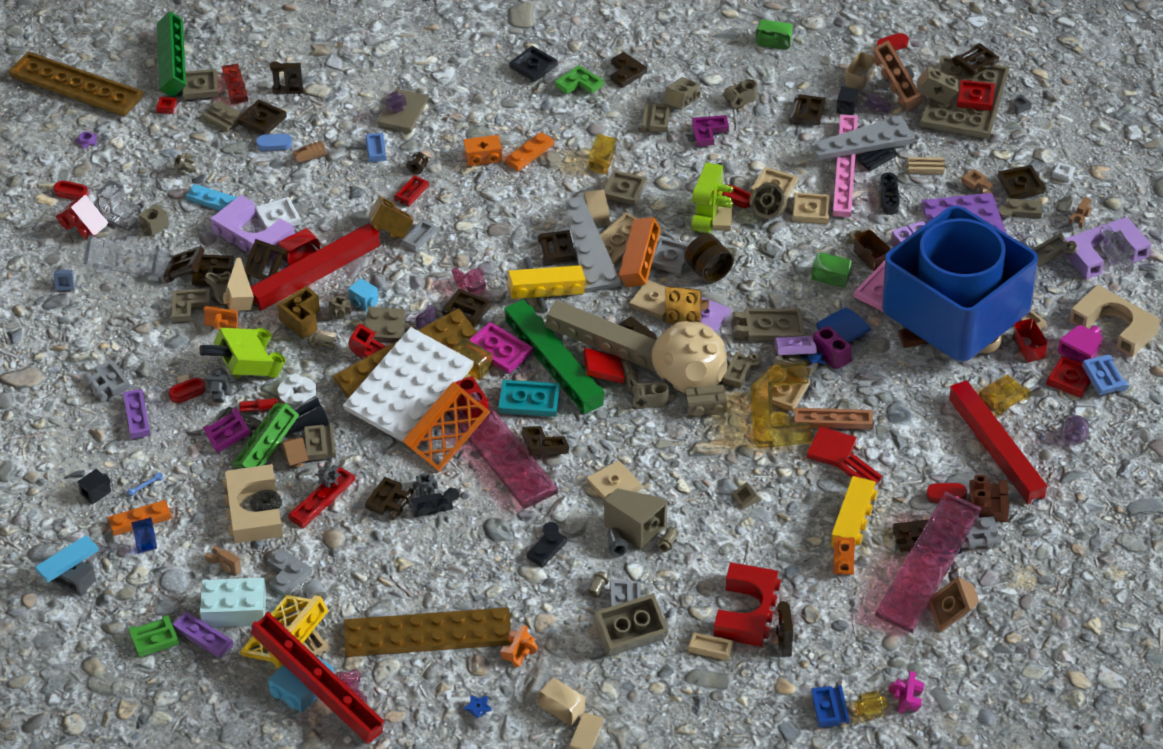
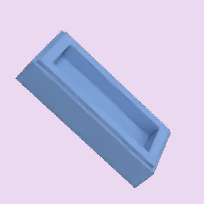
(376, 147)

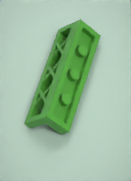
(266, 436)

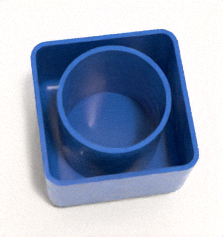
(959, 282)

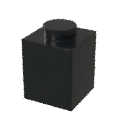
(847, 100)
(94, 486)

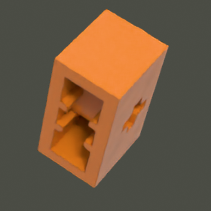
(482, 150)

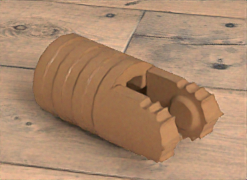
(309, 152)

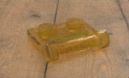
(1001, 390)

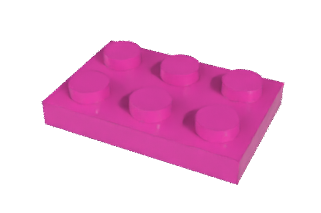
(506, 349)

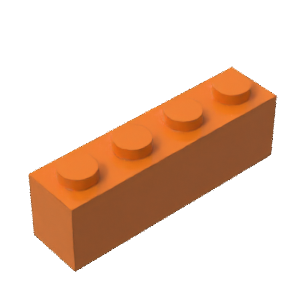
(639, 252)

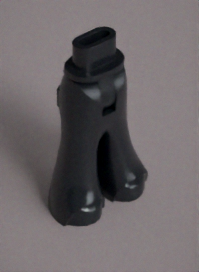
(310, 414)

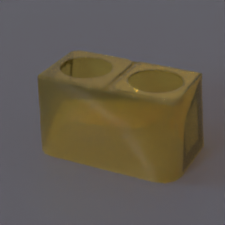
(602, 153)
(482, 358)

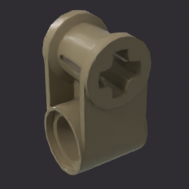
(742, 93)
(652, 395)

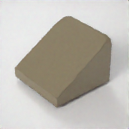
(746, 495)

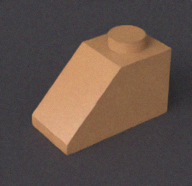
(294, 451)

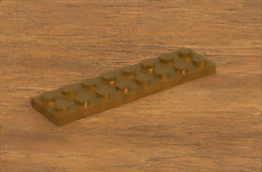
(76, 83)
(446, 330)
(427, 632)

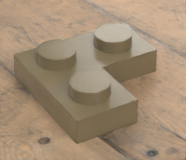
(185, 300)

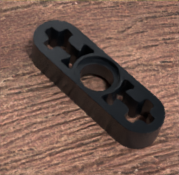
(893, 187)

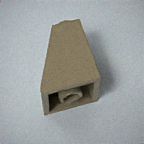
(635, 516)

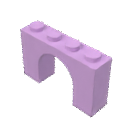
(239, 212)
(1088, 260)

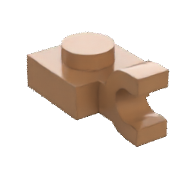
(976, 180)
(1083, 211)
(227, 560)

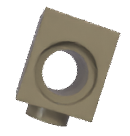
(153, 220)

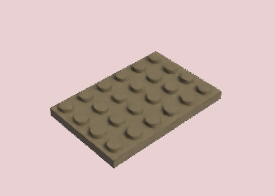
(965, 120)

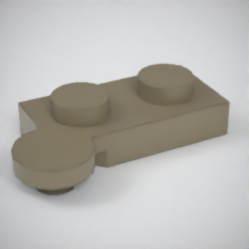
(1021, 208)
(1054, 247)
(740, 368)

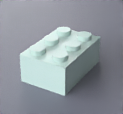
(232, 602)

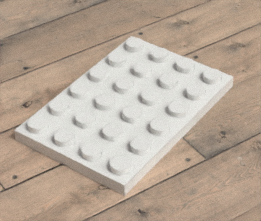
(407, 383)

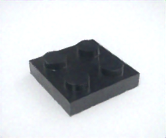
(533, 63)

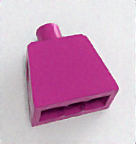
(1081, 343)

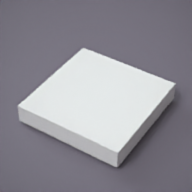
(273, 211)

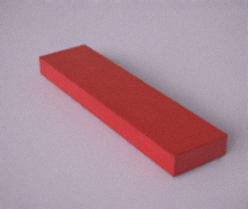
(320, 499)

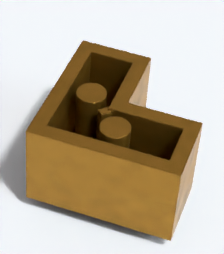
(388, 217)
(300, 311)

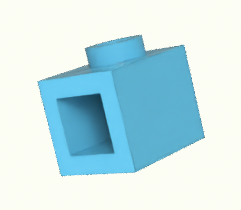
(363, 294)

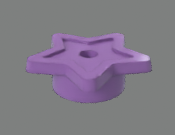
(86, 138)

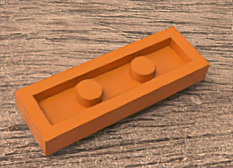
(529, 151)
(121, 522)

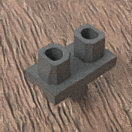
(218, 385)

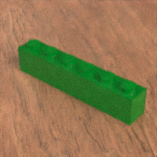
(171, 54)

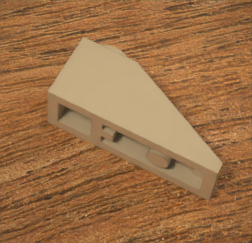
(238, 291)

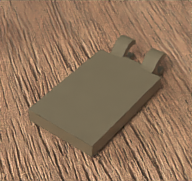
(767, 324)

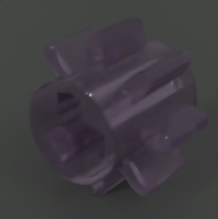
(395, 102)

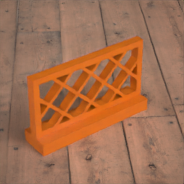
(432, 419)

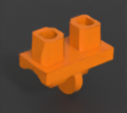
(220, 317)
(843, 555)
(521, 645)

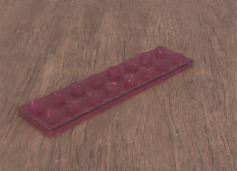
(508, 458)
(928, 562)

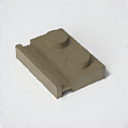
(222, 116)
(656, 117)
(319, 442)

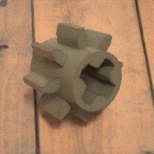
(184, 163)
(339, 307)

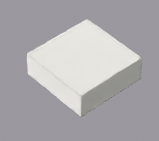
(1063, 172)

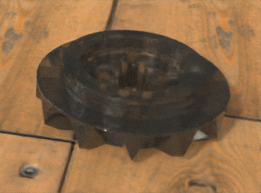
(265, 496)

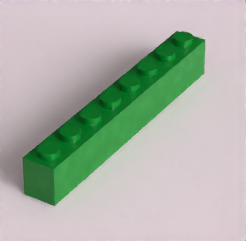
(554, 356)

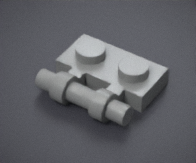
(111, 377)
(983, 534)

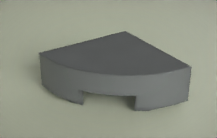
(1021, 104)

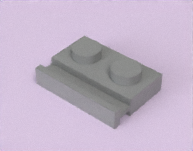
(623, 591)

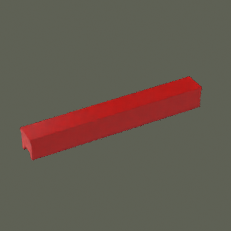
(315, 266)
(997, 442)
(318, 678)

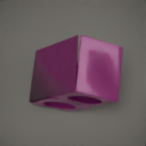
(831, 356)

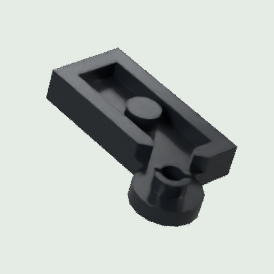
(434, 503)
(548, 545)

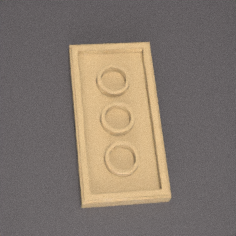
(616, 237)

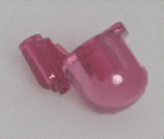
(471, 280)
(352, 680)

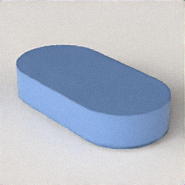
(274, 142)

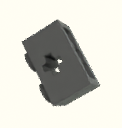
(77, 579)

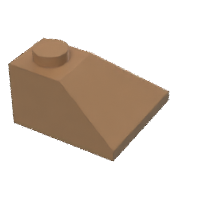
(953, 602)

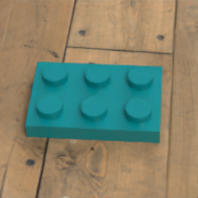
(529, 398)

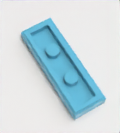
(67, 558)

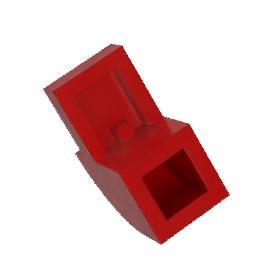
(363, 342)

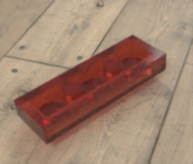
(234, 83)

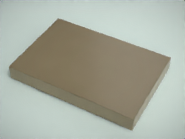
(409, 116)

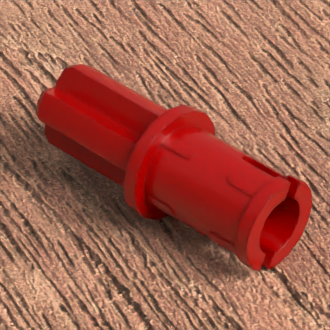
(257, 405)

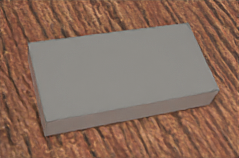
(419, 235)

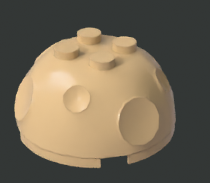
(690, 356)

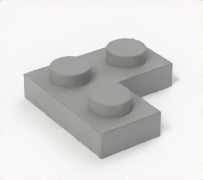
(291, 572)

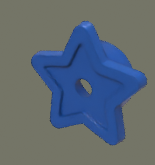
(814, 358)
(478, 711)

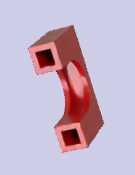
(752, 626)

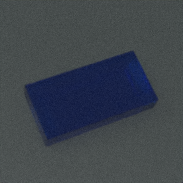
(144, 535)

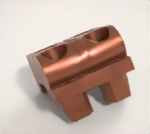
(990, 497)

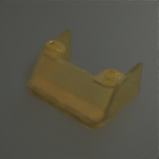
(771, 427)

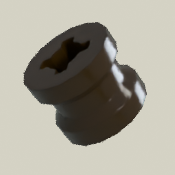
(417, 163)

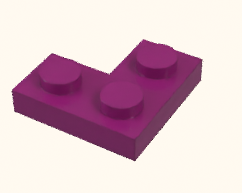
(705, 127)

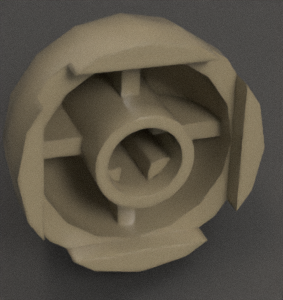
(768, 200)

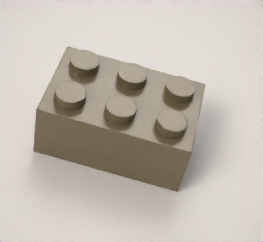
(630, 625)

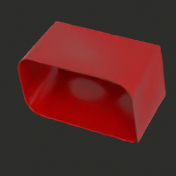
(299, 246)
(1030, 352)
(470, 386)

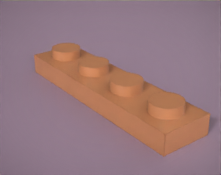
(834, 418)

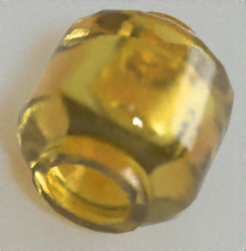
(870, 705)

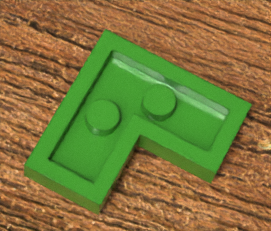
(579, 77)

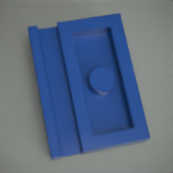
(830, 706)

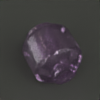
(1076, 429)

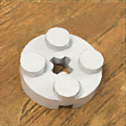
(293, 384)

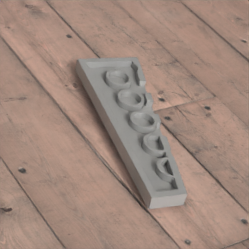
(877, 136)
(590, 248)

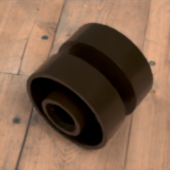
(709, 258)

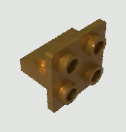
(683, 305)

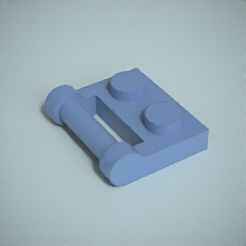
(1100, 376)

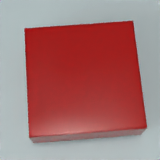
(166, 105)

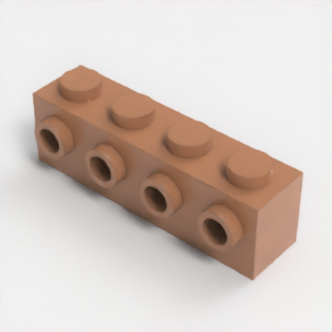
(897, 76)

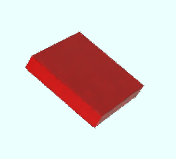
(975, 95)
(603, 365)
(1069, 377)
(831, 446)

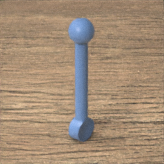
(158, 476)

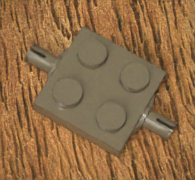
(386, 322)

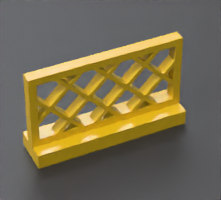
(302, 624)

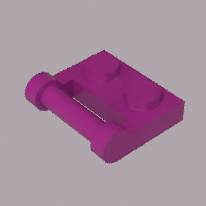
(227, 434)

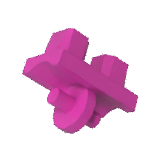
(904, 692)

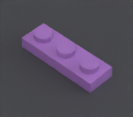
(136, 413)
(202, 634)

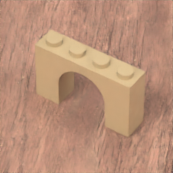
(1102, 302)
(245, 524)

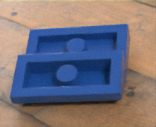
(846, 324)

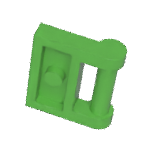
(159, 636)

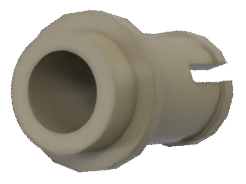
(323, 340)
(666, 542)
(598, 583)

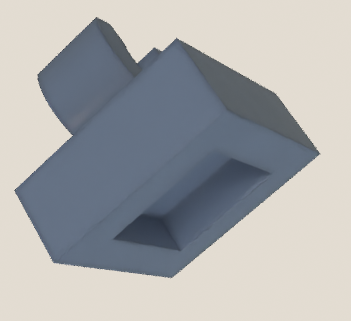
(64, 280)

